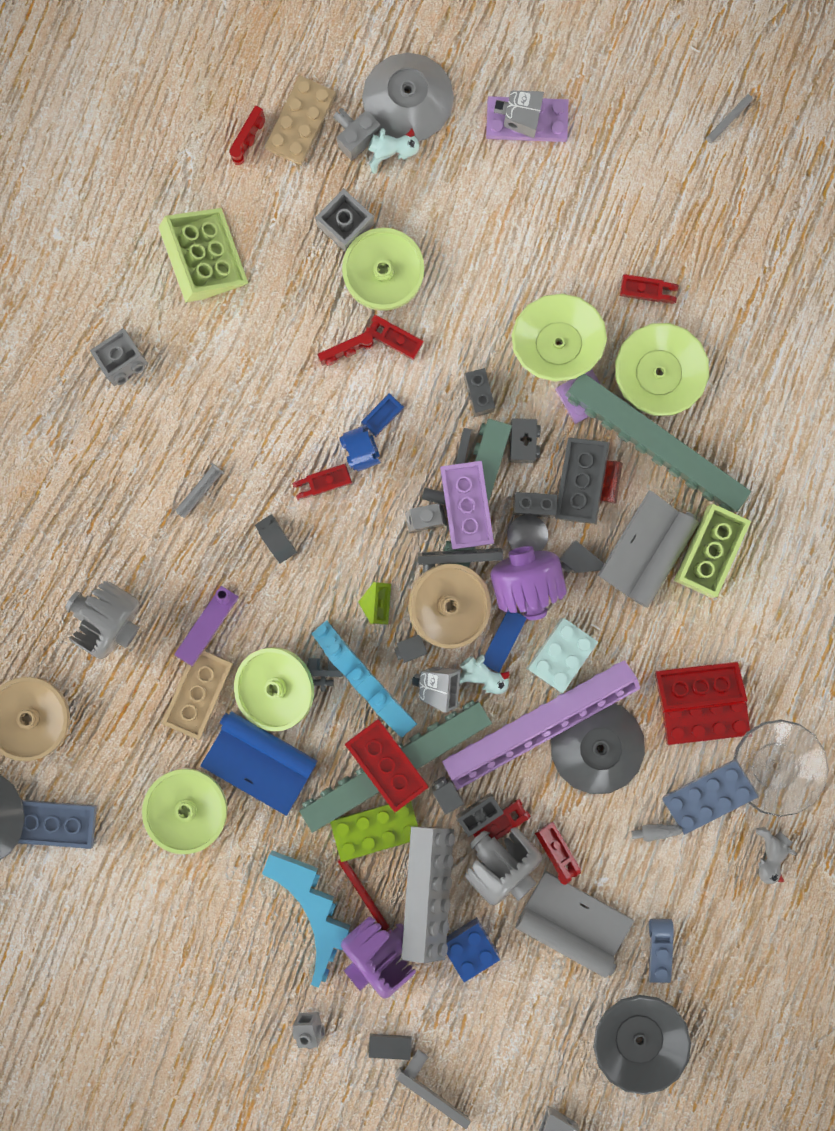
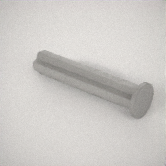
(199, 490)

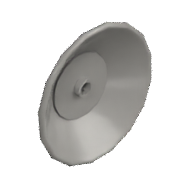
(422, 109)

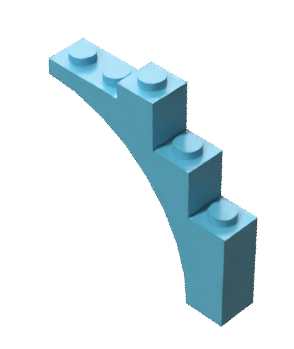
(363, 680)
(298, 879)

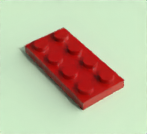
(700, 687)
(706, 724)
(386, 765)

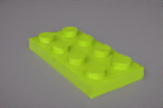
(372, 830)

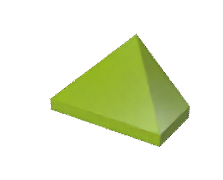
(377, 603)

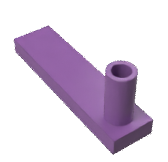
(206, 626)

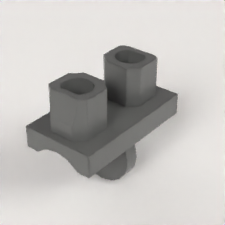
(314, 668)

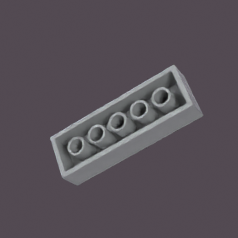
(428, 894)

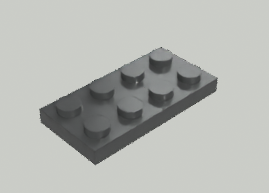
(582, 480)

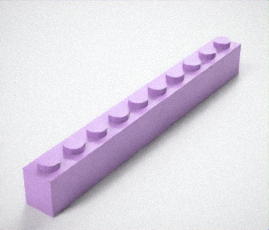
(541, 724)

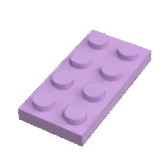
(551, 124)
(467, 505)

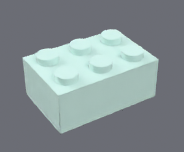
(562, 655)

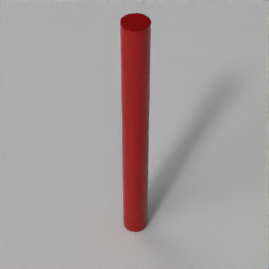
(363, 894)

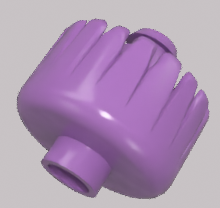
(528, 580)
(375, 958)

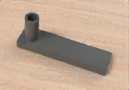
(438, 496)
(429, 559)

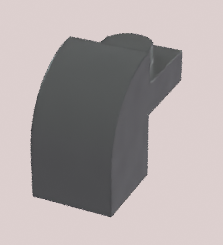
(275, 538)

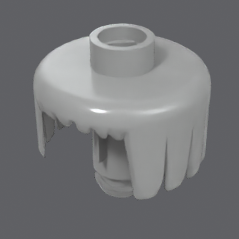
(104, 620)
(503, 870)

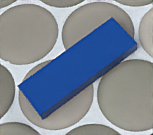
(503, 640)

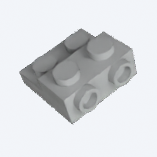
(119, 357)

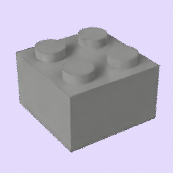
(344, 219)

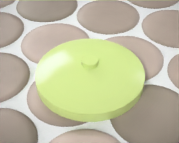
(383, 269)
(274, 689)
(184, 811)

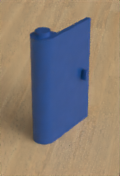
(258, 763)

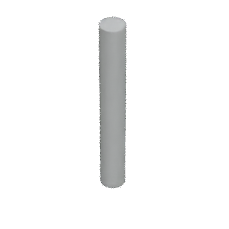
(729, 118)

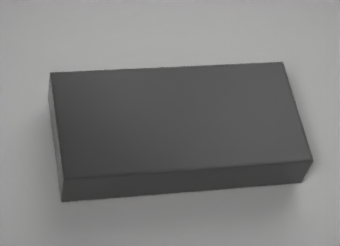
(390, 1046)

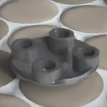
(528, 532)

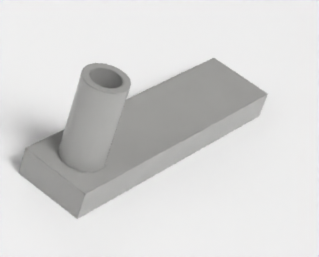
(407, 1078)

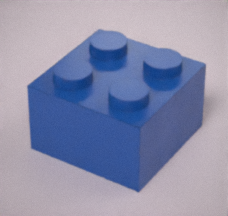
(471, 950)

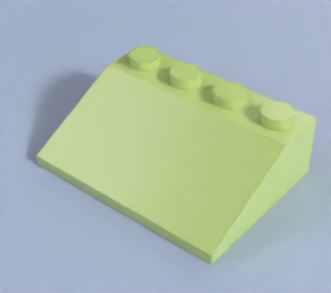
(202, 253)

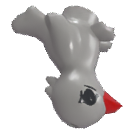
(777, 850)

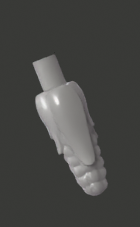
(654, 832)

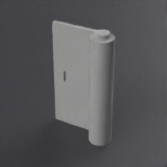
(648, 549)
(577, 932)

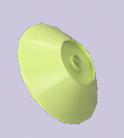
(563, 320)
(676, 355)

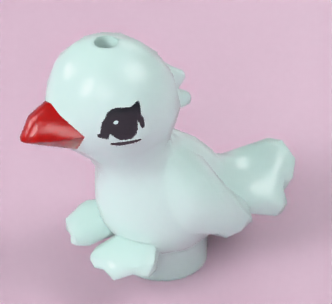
(386, 146)
(477, 672)

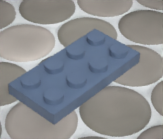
(710, 796)
(58, 824)

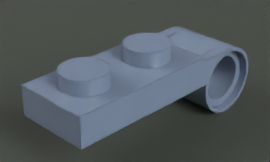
(661, 950)

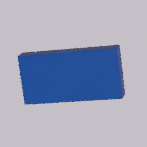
(382, 414)

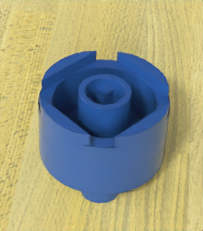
(361, 448)

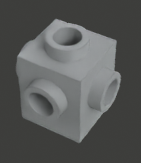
(308, 1030)

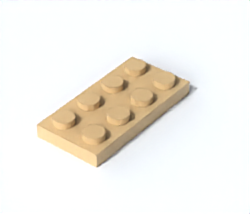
(300, 120)
(197, 695)

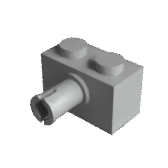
(356, 133)

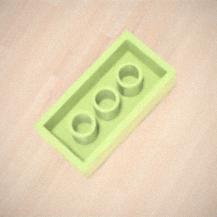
(712, 551)

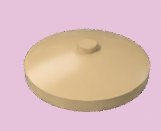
(449, 606)
(31, 718)

